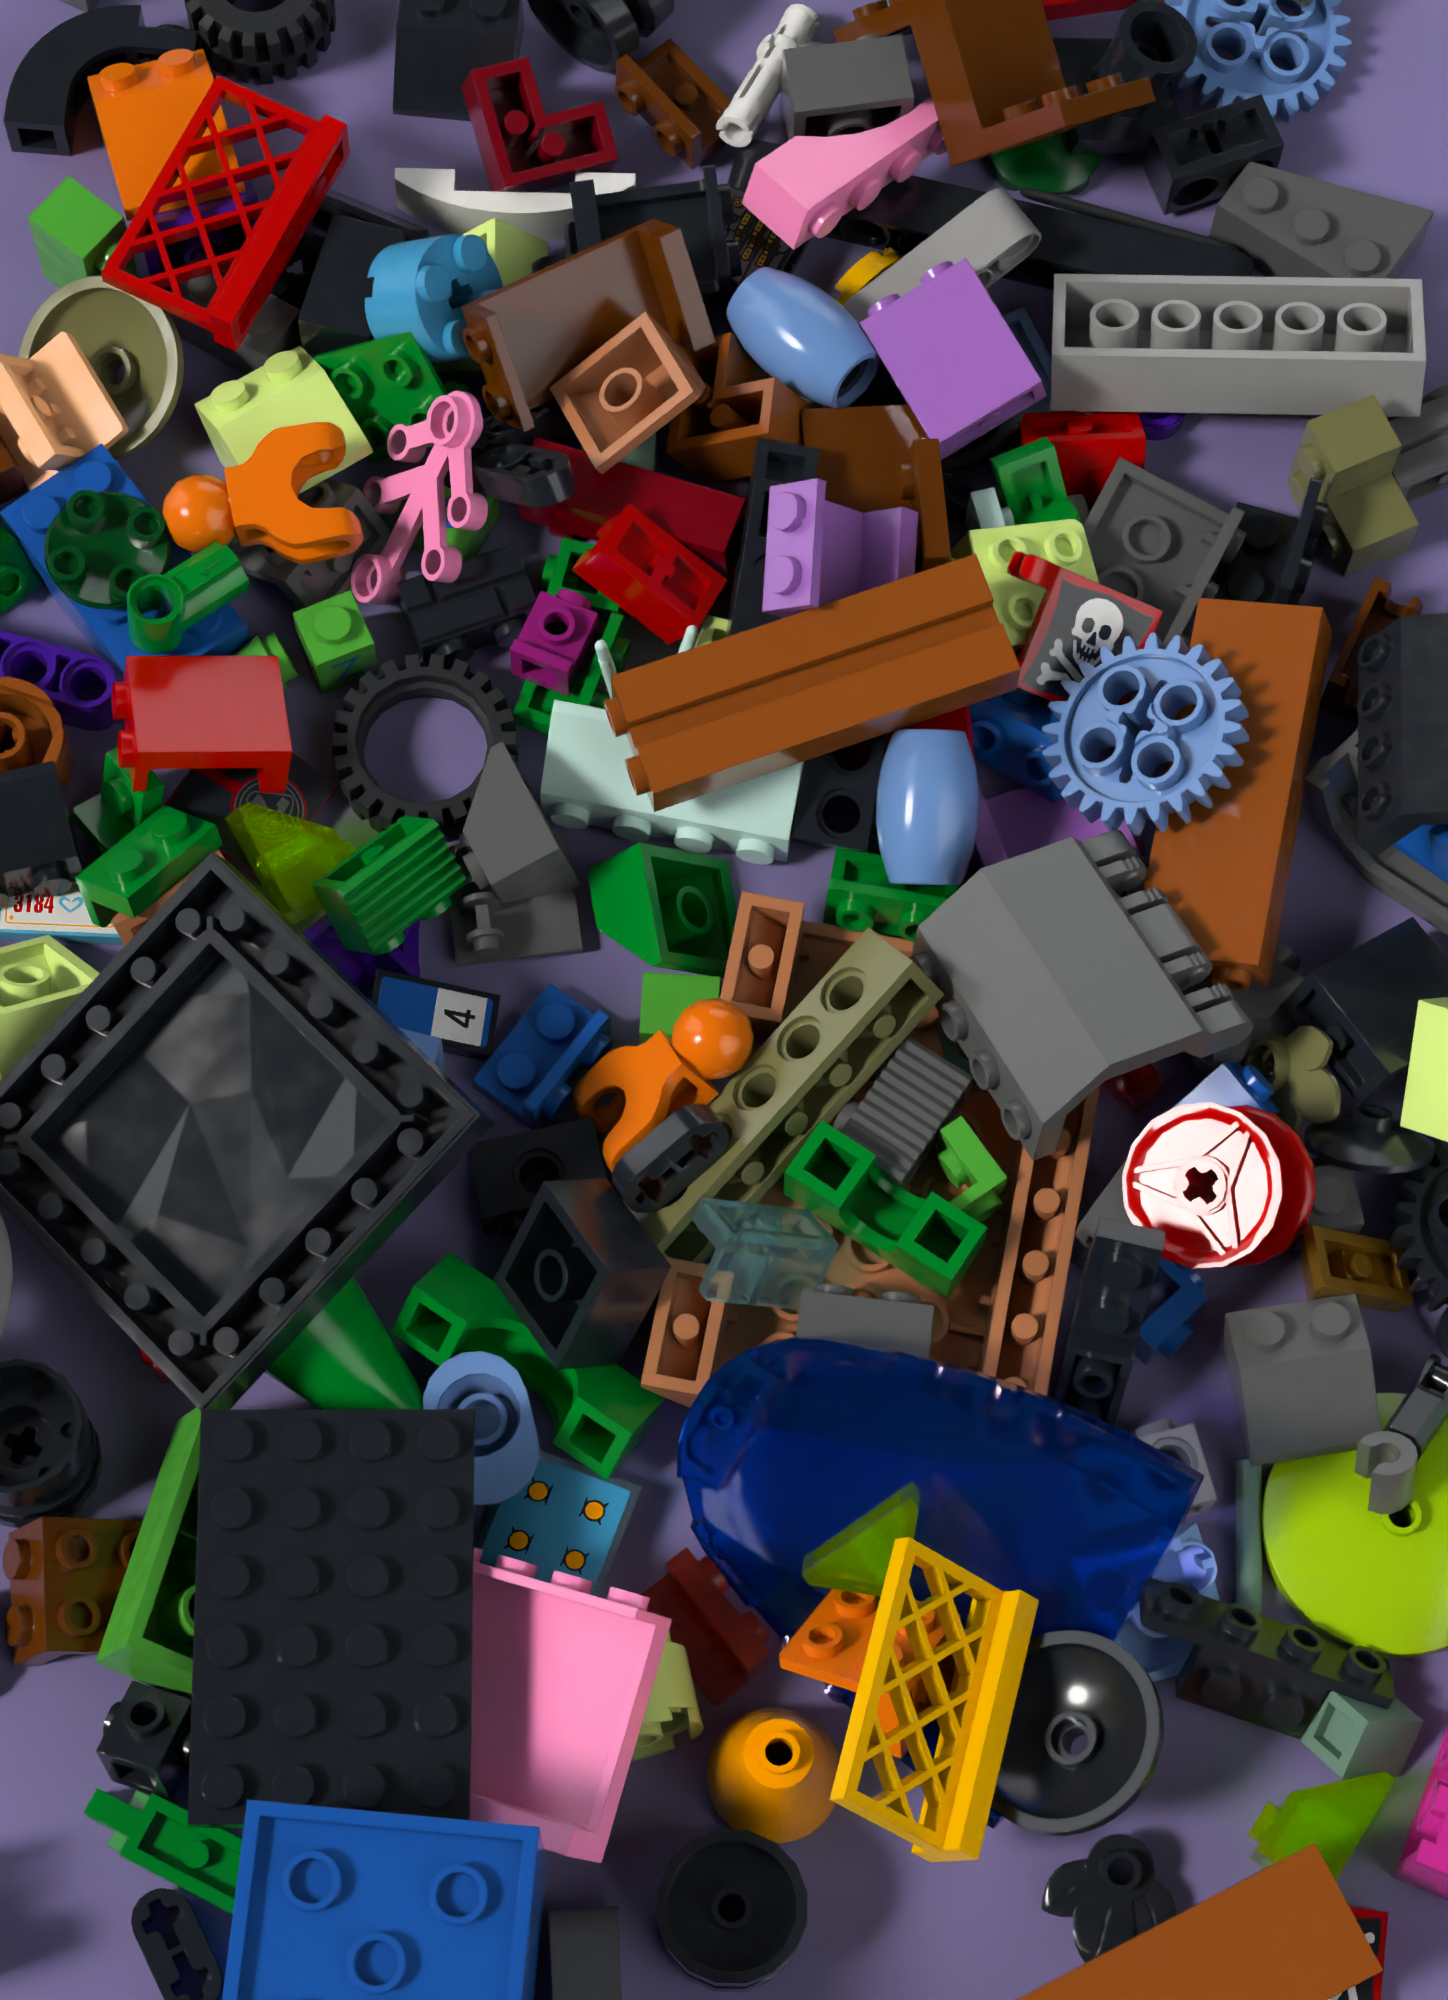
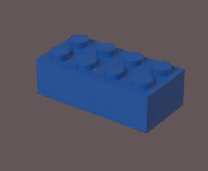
(107, 630)

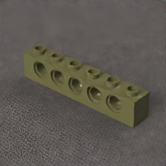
(798, 1080)

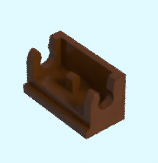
(1375, 615)

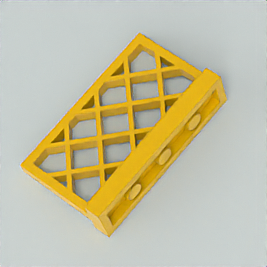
(970, 1719)

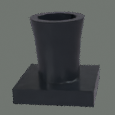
(1149, 43)

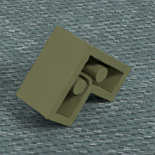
(1355, 459)

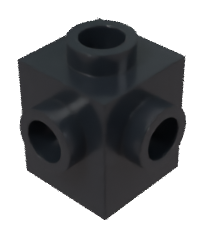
(148, 1740)

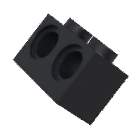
(1207, 152)
(825, 782)

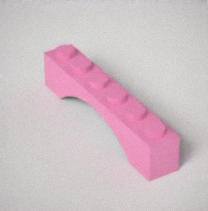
(817, 180)

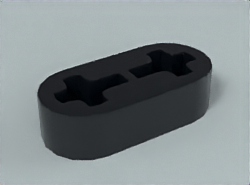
(670, 1158)
(193, 1945)

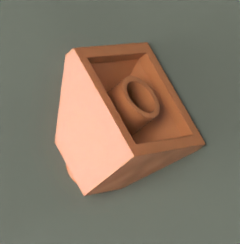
(627, 391)

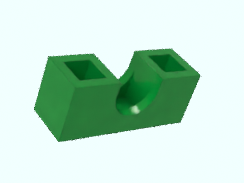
(850, 1192)

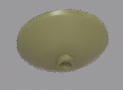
(117, 332)

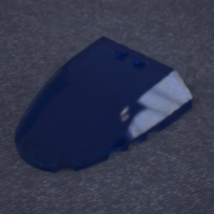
(1008, 1482)

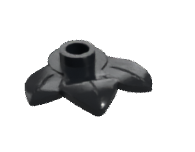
(1107, 1909)

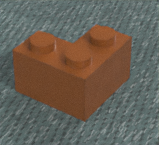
(738, 405)

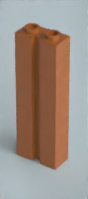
(812, 683)
(1234, 860)
(1259, 1939)

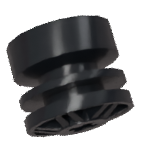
(45, 1414)

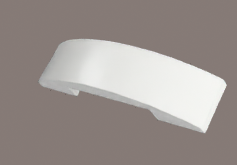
(434, 199)

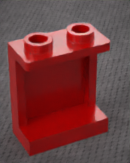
(203, 716)

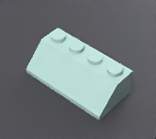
(590, 785)

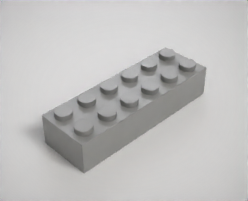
(1236, 344)

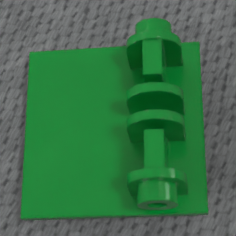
(385, 385)

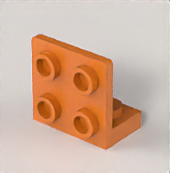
(835, 1645)

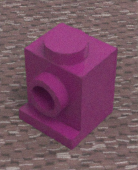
(550, 658)

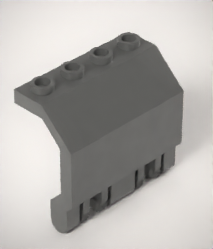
(1067, 982)

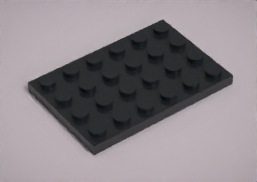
(333, 1612)

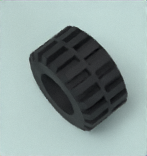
(262, 41)

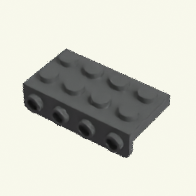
(1159, 545)

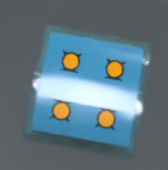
(561, 1522)

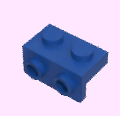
(1012, 740)

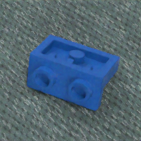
(543, 1058)

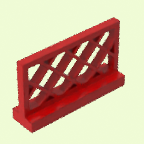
(279, 222)

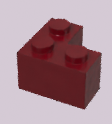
(522, 144)

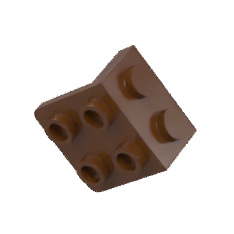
(64, 1584)

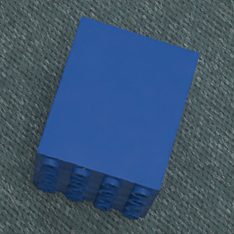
(384, 1907)

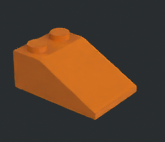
(144, 116)

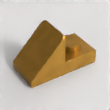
(1354, 1263)

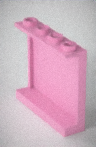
(557, 1701)

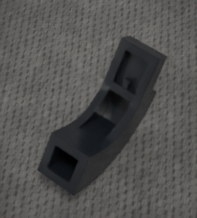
(54, 72)

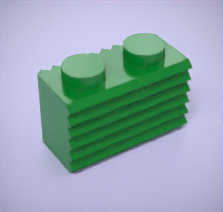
(390, 885)

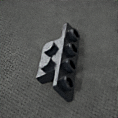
(1257, 1664)

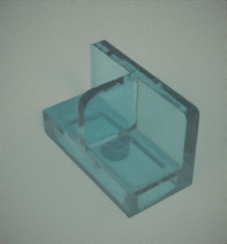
(762, 1253)

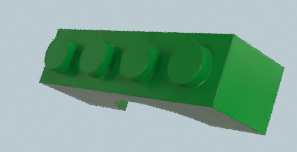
(594, 1410)

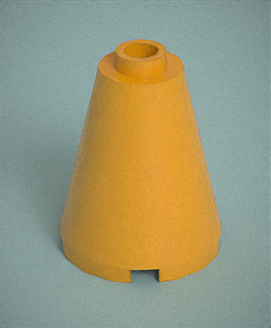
(769, 1798)

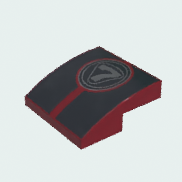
(220, 791)

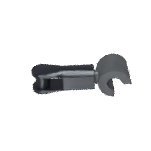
(1393, 1454)

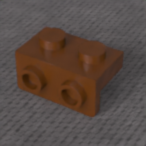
(674, 101)

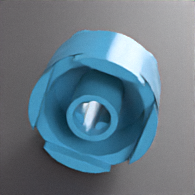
(423, 288)

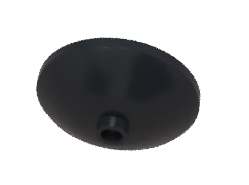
(1070, 1689)

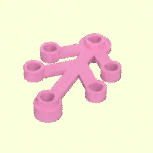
(453, 428)

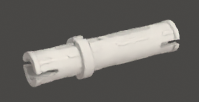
(764, 79)

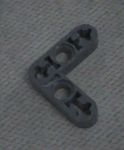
(516, 472)

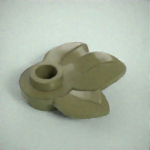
(1298, 1075)

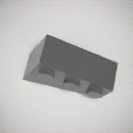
(1317, 227)

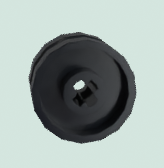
(600, 29)
(761, 1880)

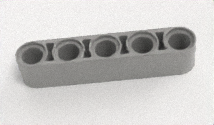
(988, 233)

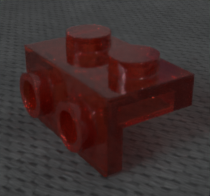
(720, 1643)

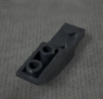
(772, 465)
(1108, 1317)

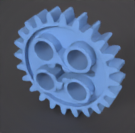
(1276, 36)
(1145, 733)

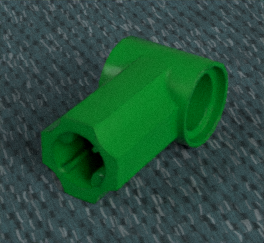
(186, 594)

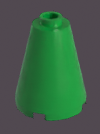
(347, 1359)

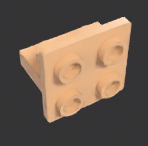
(54, 409)

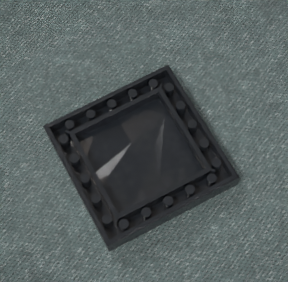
(223, 1135)

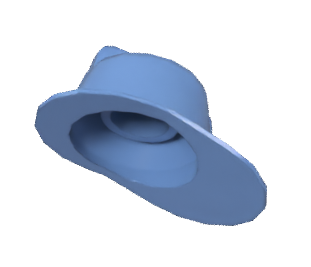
(503, 1420)

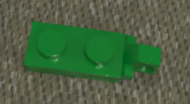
(161, 1842)

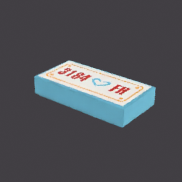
(59, 916)

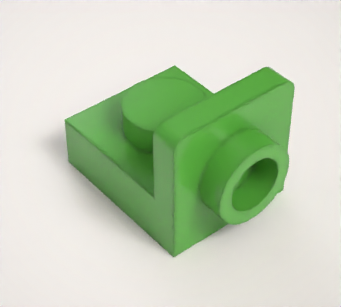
(969, 1163)

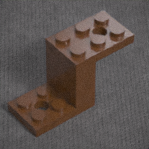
(994, 72)

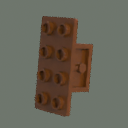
(881, 462)

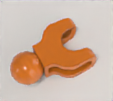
(263, 501)
(663, 1074)

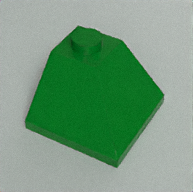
(667, 907)

